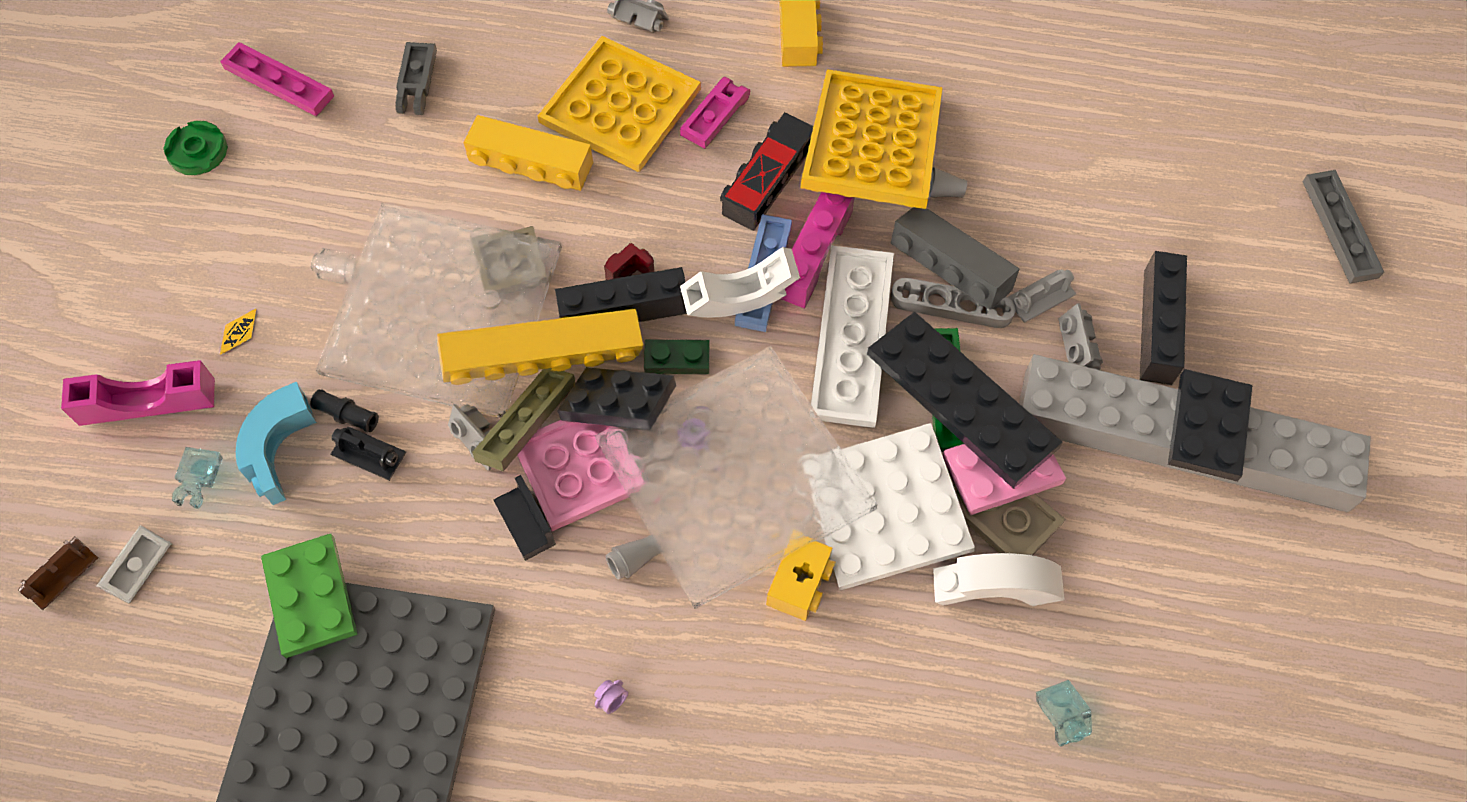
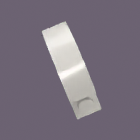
(740, 292)
(999, 575)

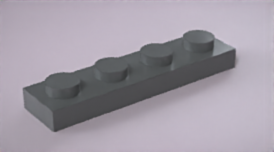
(1343, 226)

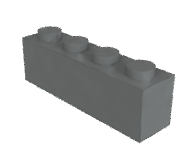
(954, 256)

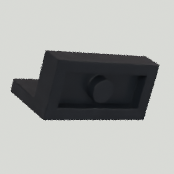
(524, 520)

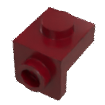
(628, 262)

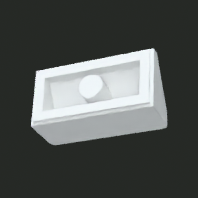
(134, 564)

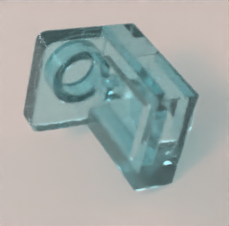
(1066, 712)

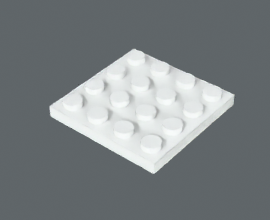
(915, 514)

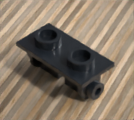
(366, 452)

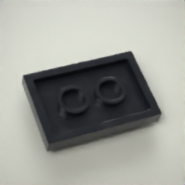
(617, 398)
(1210, 425)

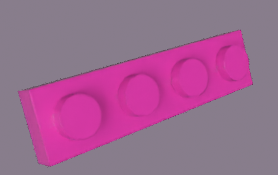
(277, 79)

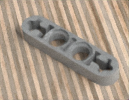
(951, 308)

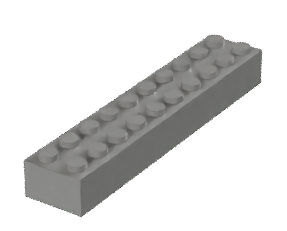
(1138, 418)

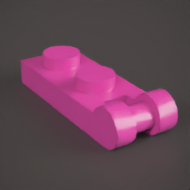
(714, 112)

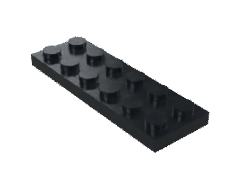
(964, 399)

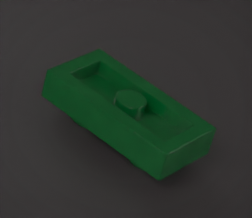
(676, 356)

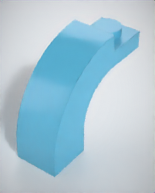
(264, 431)

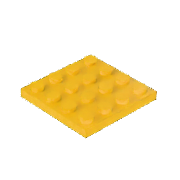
(620, 103)

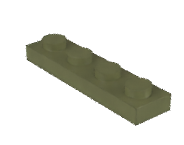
(523, 419)

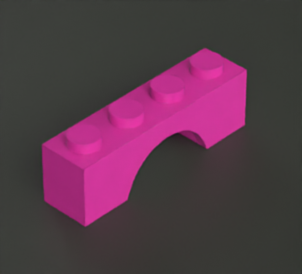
(814, 241)
(102, 400)

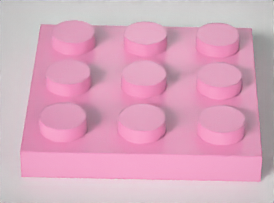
(570, 472)

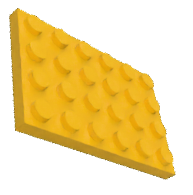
(873, 139)

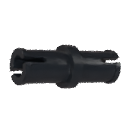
(344, 410)

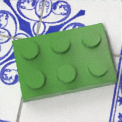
(308, 595)

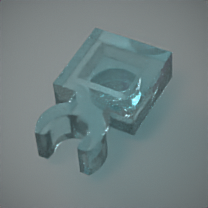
(196, 470)

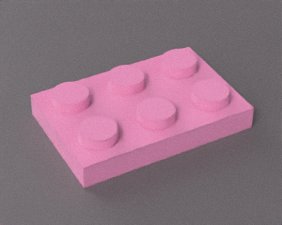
(985, 489)

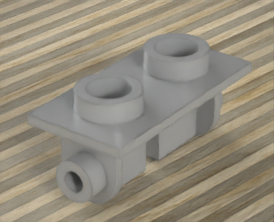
(648, 13)
(1043, 294)
(1076, 332)
(467, 425)

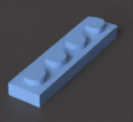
(771, 236)

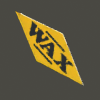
(238, 331)

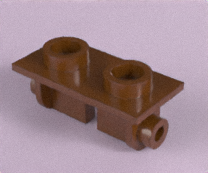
(57, 573)

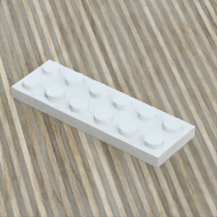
(852, 320)

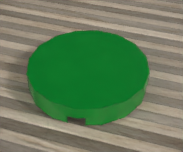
(195, 148)

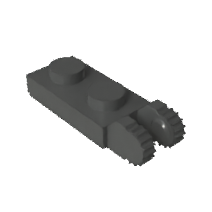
(415, 76)

